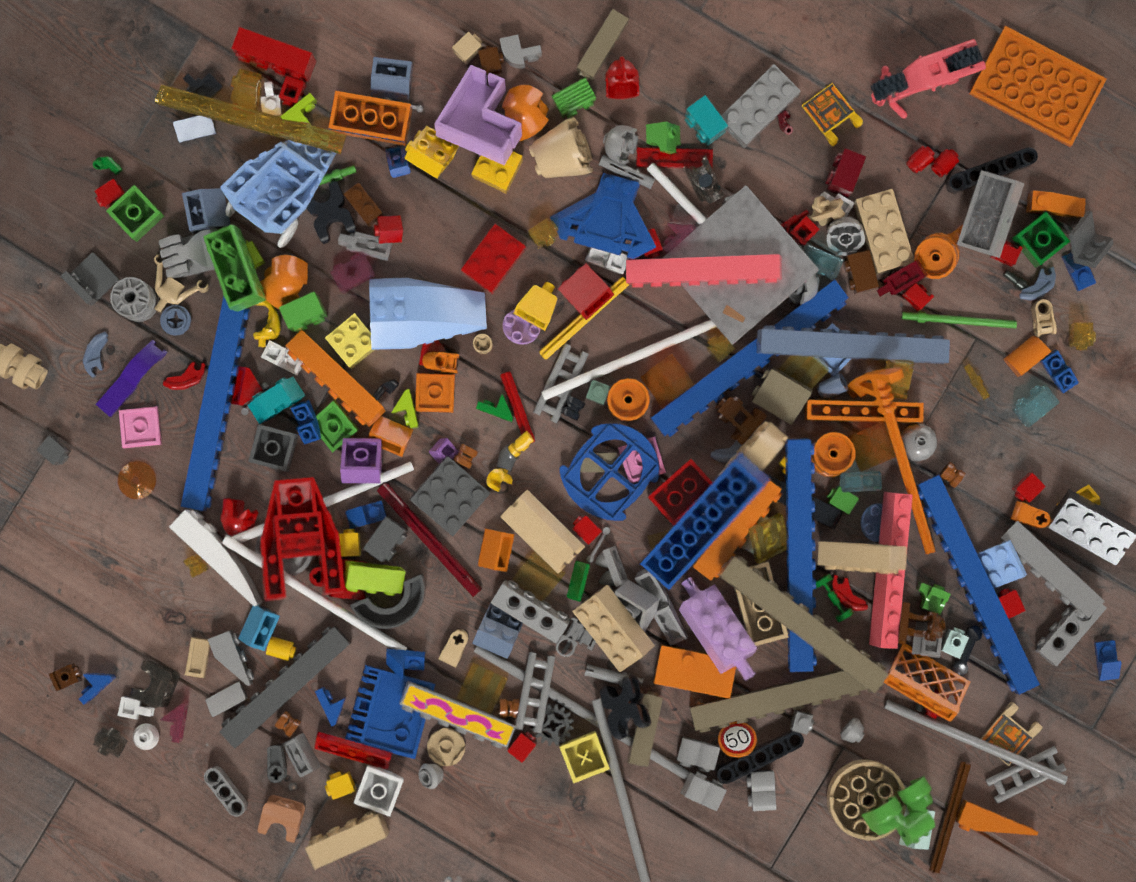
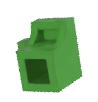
(663, 135)
(933, 597)

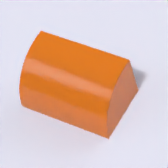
(1027, 355)
(393, 435)
(496, 550)

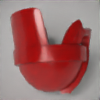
(622, 80)
(234, 517)

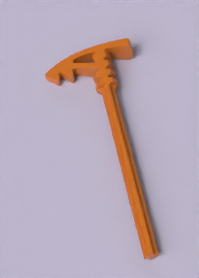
(881, 390)

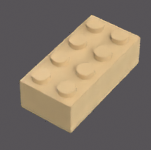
(884, 231)
(862, 557)
(758, 623)
(613, 628)
(348, 839)

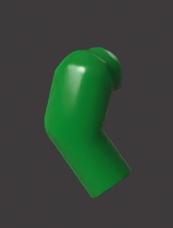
(107, 163)

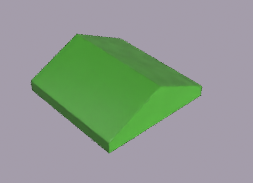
(335, 426)

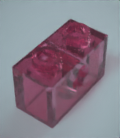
(363, 273)

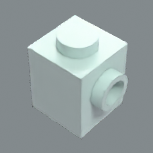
(954, 642)

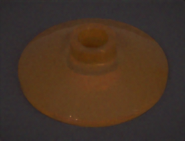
(146, 481)

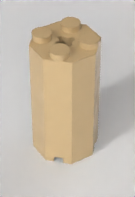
(542, 531)

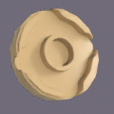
(446, 746)

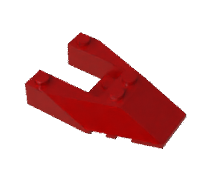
(299, 527)

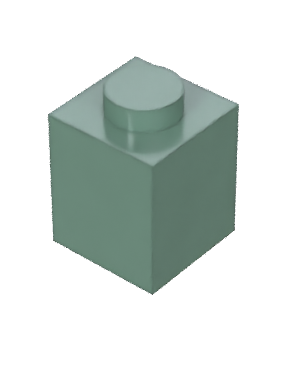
(598, 392)

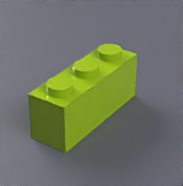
(373, 578)

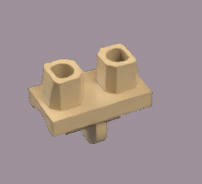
(825, 209)

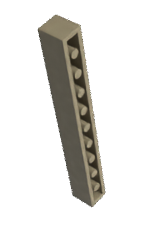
(803, 624)
(774, 699)

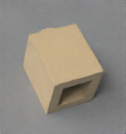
(467, 47)

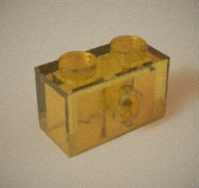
(246, 89)

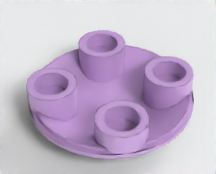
(519, 330)

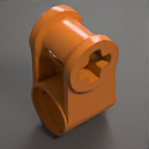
(441, 361)
(1027, 515)

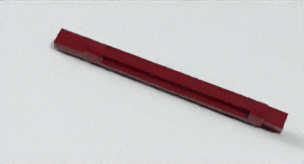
(429, 539)

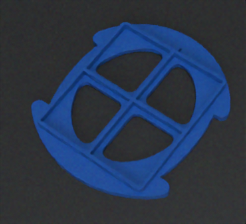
(586, 499)

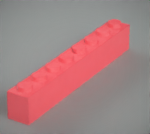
(704, 269)
(889, 587)

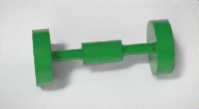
(834, 599)

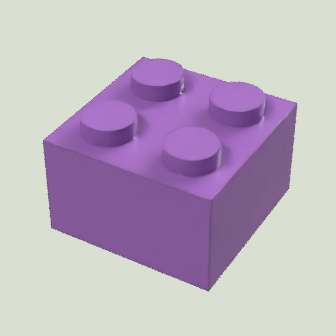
(361, 460)

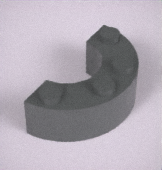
(395, 616)

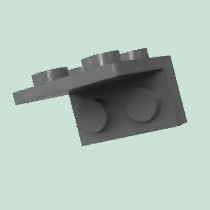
(1087, 246)
(91, 279)

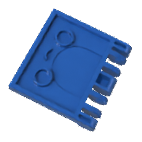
(386, 722)

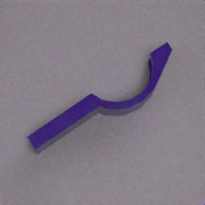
(130, 378)

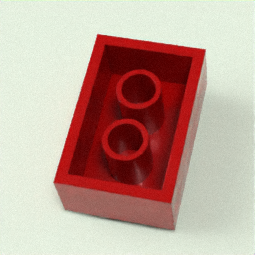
(493, 259)
(680, 491)

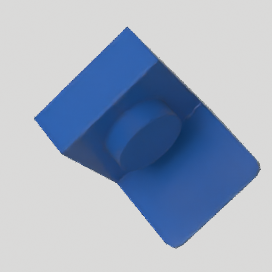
(396, 161)
(1080, 274)
(365, 514)
(404, 659)
(1107, 661)
(98, 682)
(331, 710)

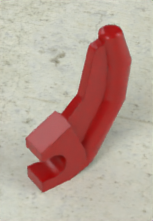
(187, 379)
(846, 596)

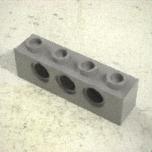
(533, 620)
(1068, 640)

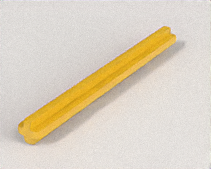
(578, 323)

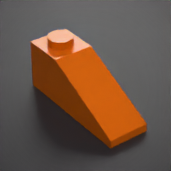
(1055, 204)

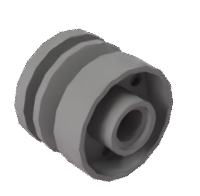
(134, 299)

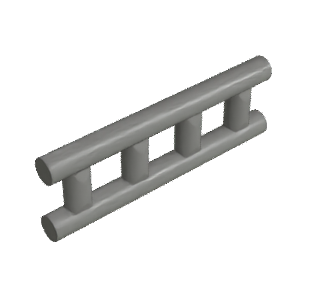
(557, 371)
(526, 700)
(1020, 785)

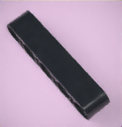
(999, 166)
(823, 512)
(770, 756)

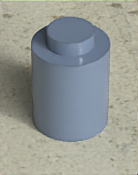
(832, 387)

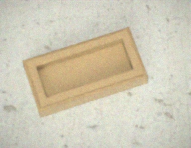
(197, 657)

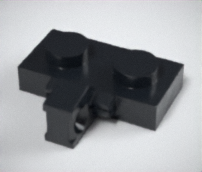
(206, 87)

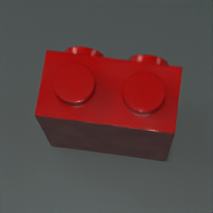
(586, 291)

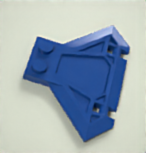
(607, 219)

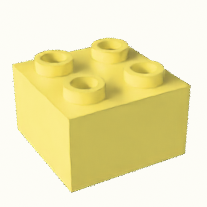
(351, 341)
(584, 756)

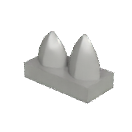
(616, 574)

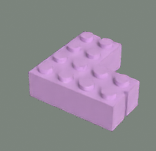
(471, 118)

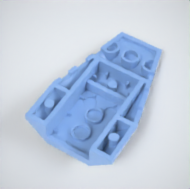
(277, 184)
(419, 312)

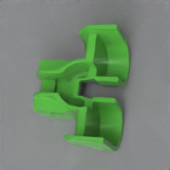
(911, 826)

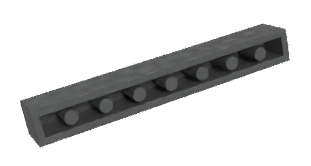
(285, 686)

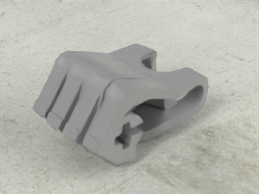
(186, 255)

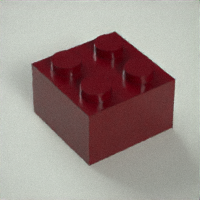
(846, 172)

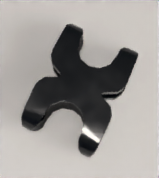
(330, 212)
(625, 706)

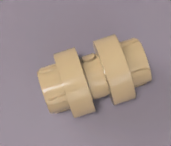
(24, 370)

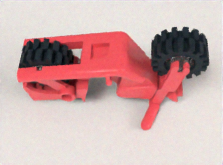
(927, 73)

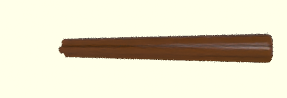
(949, 817)

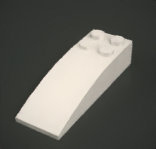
(208, 544)

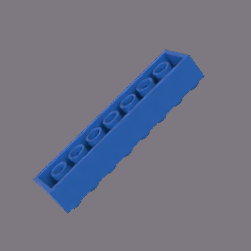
(705, 521)

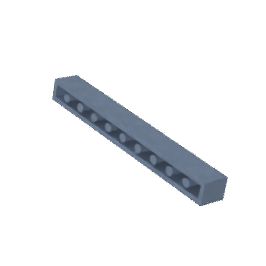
(852, 345)

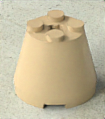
(562, 151)

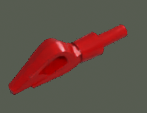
(793, 220)

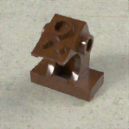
(728, 410)
(935, 626)

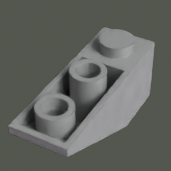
(227, 651)

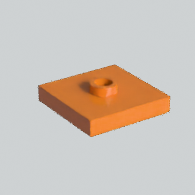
(435, 393)

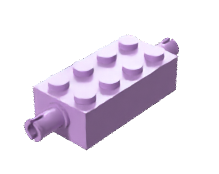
(717, 629)

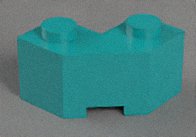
(273, 401)

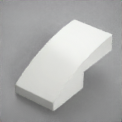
(607, 260)
(278, 355)

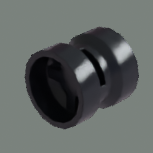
(573, 407)

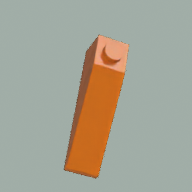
(981, 819)

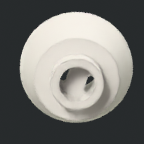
(151, 738)

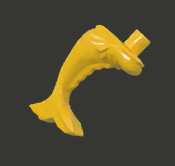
(272, 328)

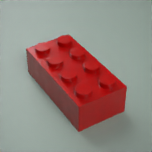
(273, 54)

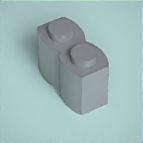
(698, 753)
(762, 790)
(703, 791)

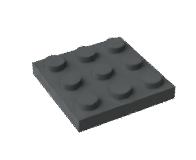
(449, 496)

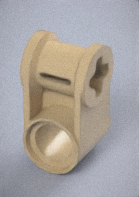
(1045, 319)
(452, 650)

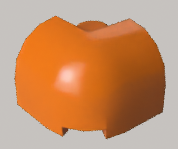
(525, 106)
(284, 279)

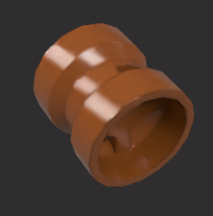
(464, 460)
(952, 475)
(514, 706)
(291, 726)

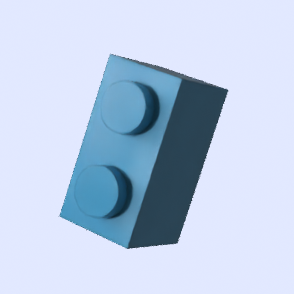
(259, 627)

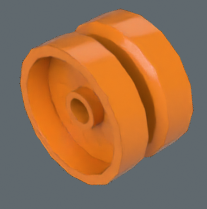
(945, 247)
(623, 410)
(838, 445)

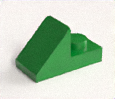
(502, 410)

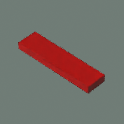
(683, 157)
(353, 750)

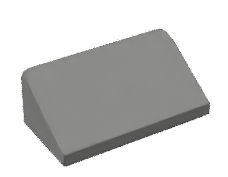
(226, 699)
(301, 755)

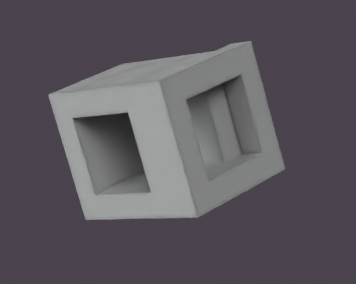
(801, 722)

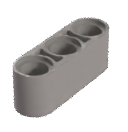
(216, 787)

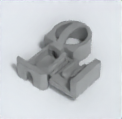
(574, 634)

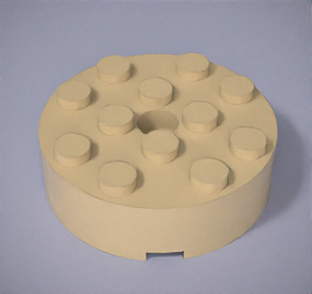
(761, 446)
(849, 788)

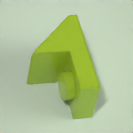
(296, 112)
(406, 404)

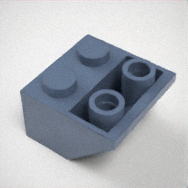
(391, 79)
(205, 209)
(497, 632)

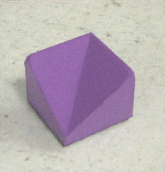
(442, 449)

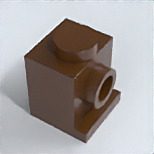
(73, 672)

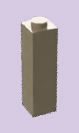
(602, 45)
(644, 737)

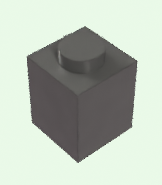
(54, 451)

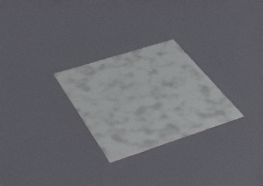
(743, 229)

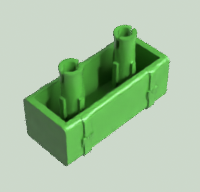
(234, 268)

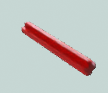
(516, 403)

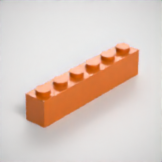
(335, 378)
(860, 411)
(734, 535)

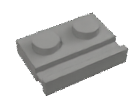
(925, 647)

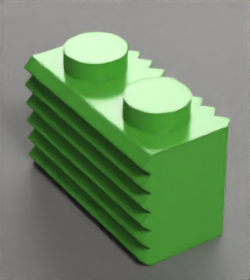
(574, 98)

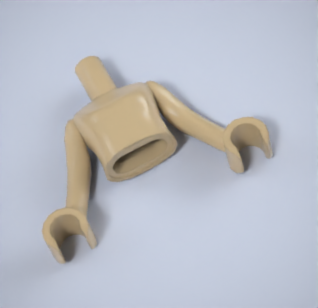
(171, 290)

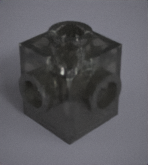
(109, 742)

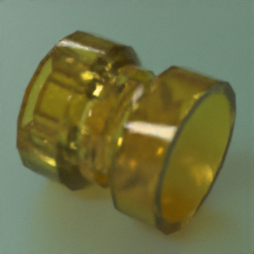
(199, 568)

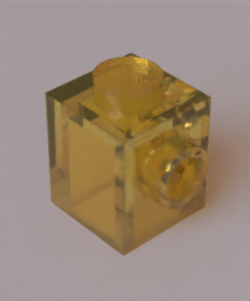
(544, 233)
(1081, 336)
(719, 347)

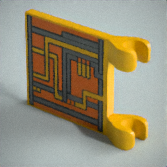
(829, 110)

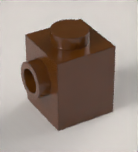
(491, 60)

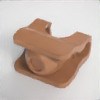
(282, 811)

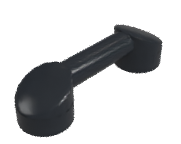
(388, 386)
(974, 634)

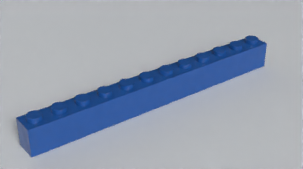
(744, 363)
(214, 408)
(800, 543)
(977, 585)

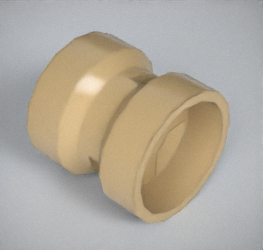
(481, 341)

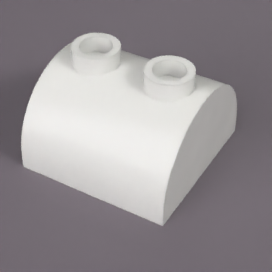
(379, 790)

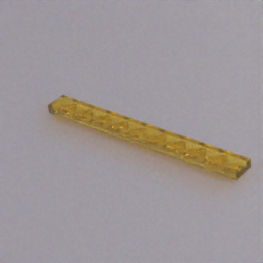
(250, 119)

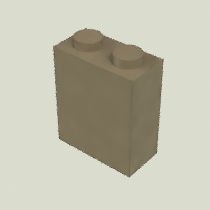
(781, 394)

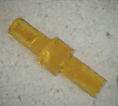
(976, 381)

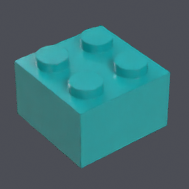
(705, 121)

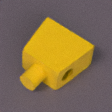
(537, 305)

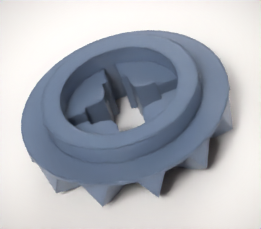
(169, 313)

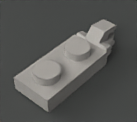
(365, 245)

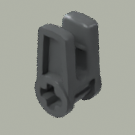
(275, 760)

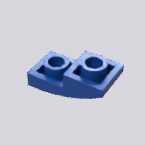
(1059, 371)
(308, 424)

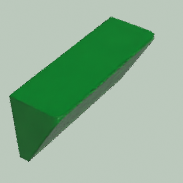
(578, 581)

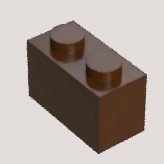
(363, 204)
(861, 272)

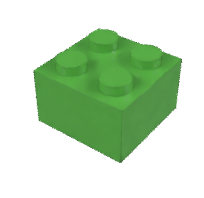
(135, 213)
(303, 312)

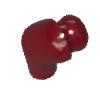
(783, 125)

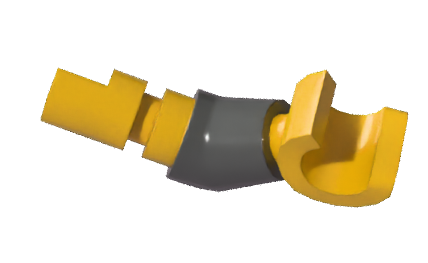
(506, 461)

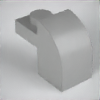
(515, 55)

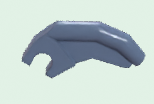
(1042, 286)
(92, 355)
(726, 454)

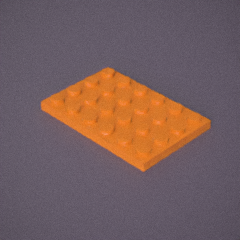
(1037, 86)

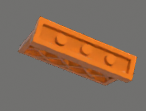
(921, 692)

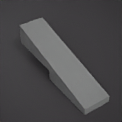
(666, 614)

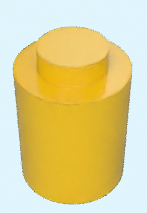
(280, 648)

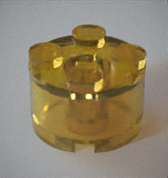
(901, 386)

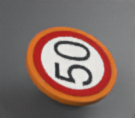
(737, 739)

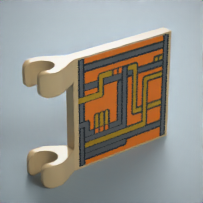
(1009, 734)

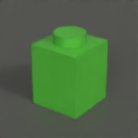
(842, 500)

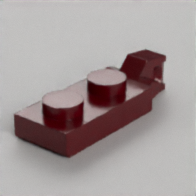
(903, 278)

